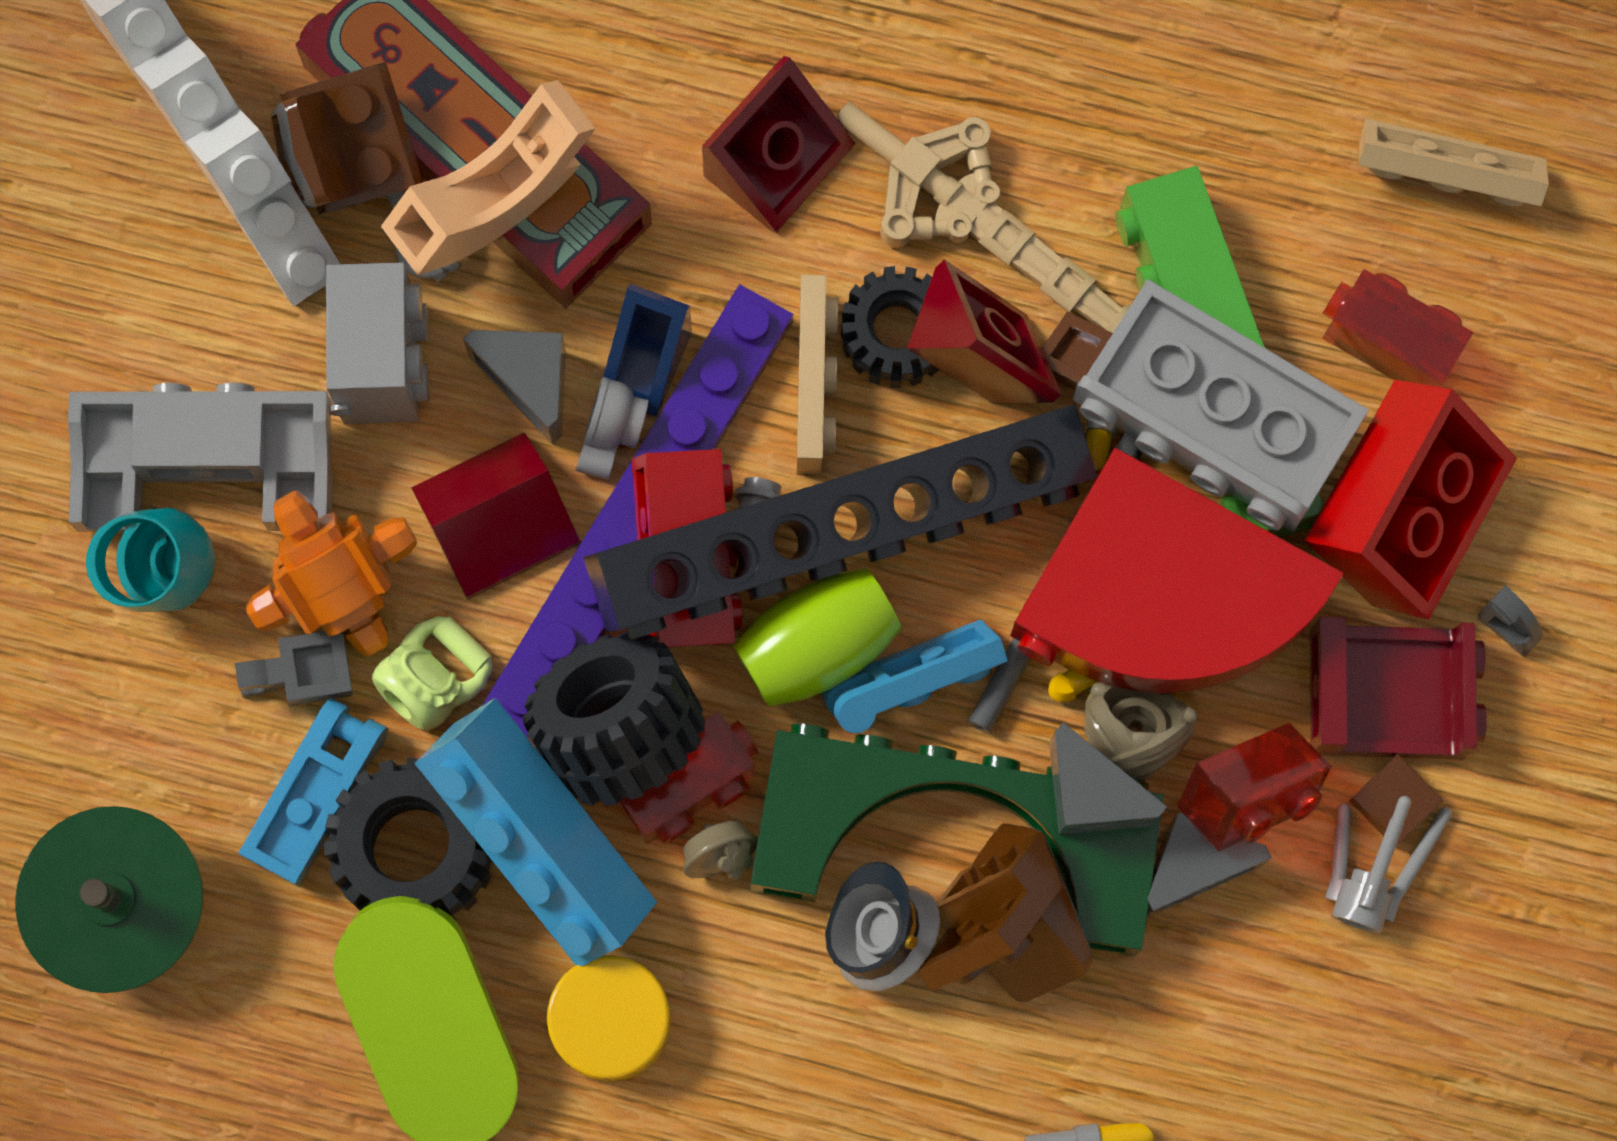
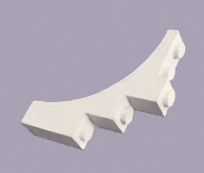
(219, 140)

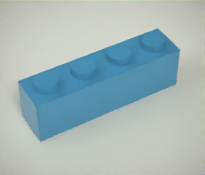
(536, 833)

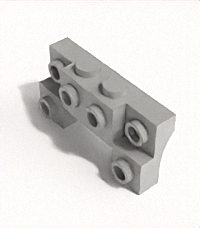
(196, 438)

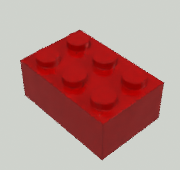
(1411, 498)

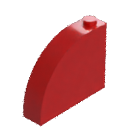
(1167, 588)

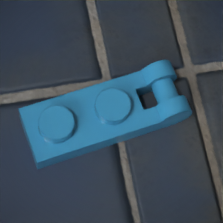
(914, 673)
(296, 814)

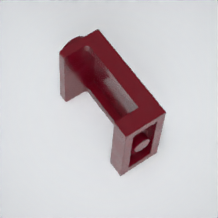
(1395, 690)

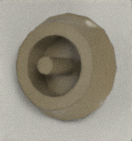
(719, 849)

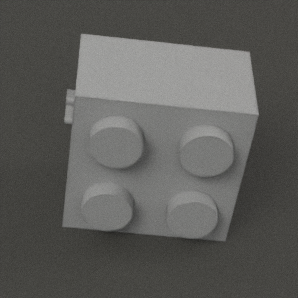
(373, 343)

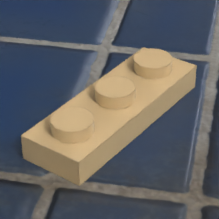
(1453, 163)
(816, 374)

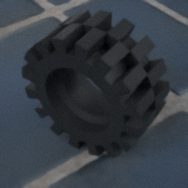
(858, 331)

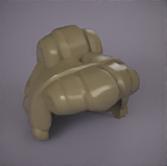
(1162, 720)

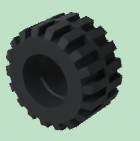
(614, 718)
(365, 813)

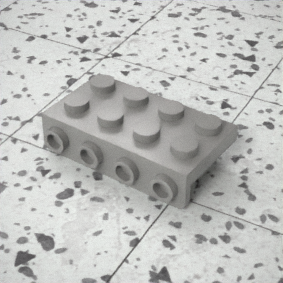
(1219, 407)

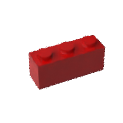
(675, 492)

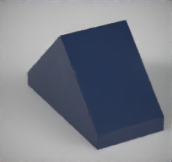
(649, 344)

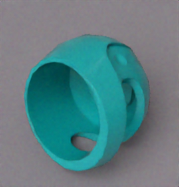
(160, 560)

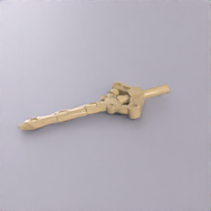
(971, 209)

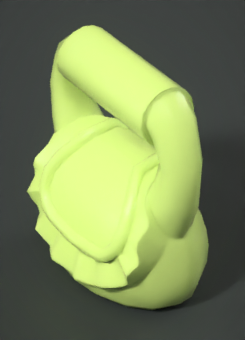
(420, 685)

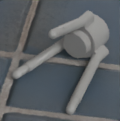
(1365, 897)

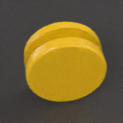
(609, 1018)

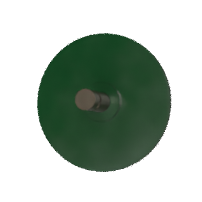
(109, 899)

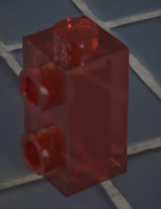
(1394, 330)
(713, 774)
(1254, 787)

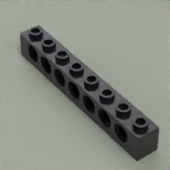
(1049, 442)

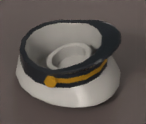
(880, 928)

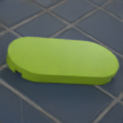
(426, 1021)

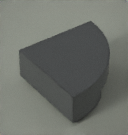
(1511, 621)

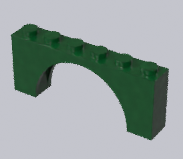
(830, 785)

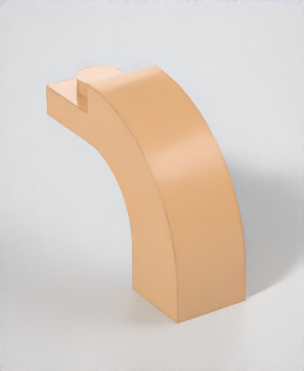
(495, 191)

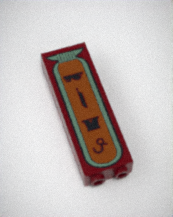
(459, 107)

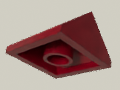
(775, 146)
(981, 340)
(496, 515)

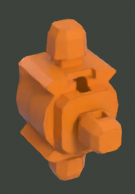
(331, 574)

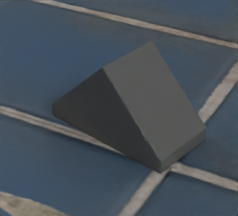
(527, 370)
(1094, 791)
(1193, 865)

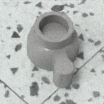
(613, 421)

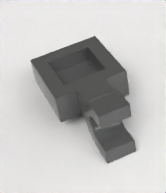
(309, 668)

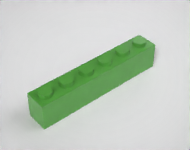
(1187, 255)

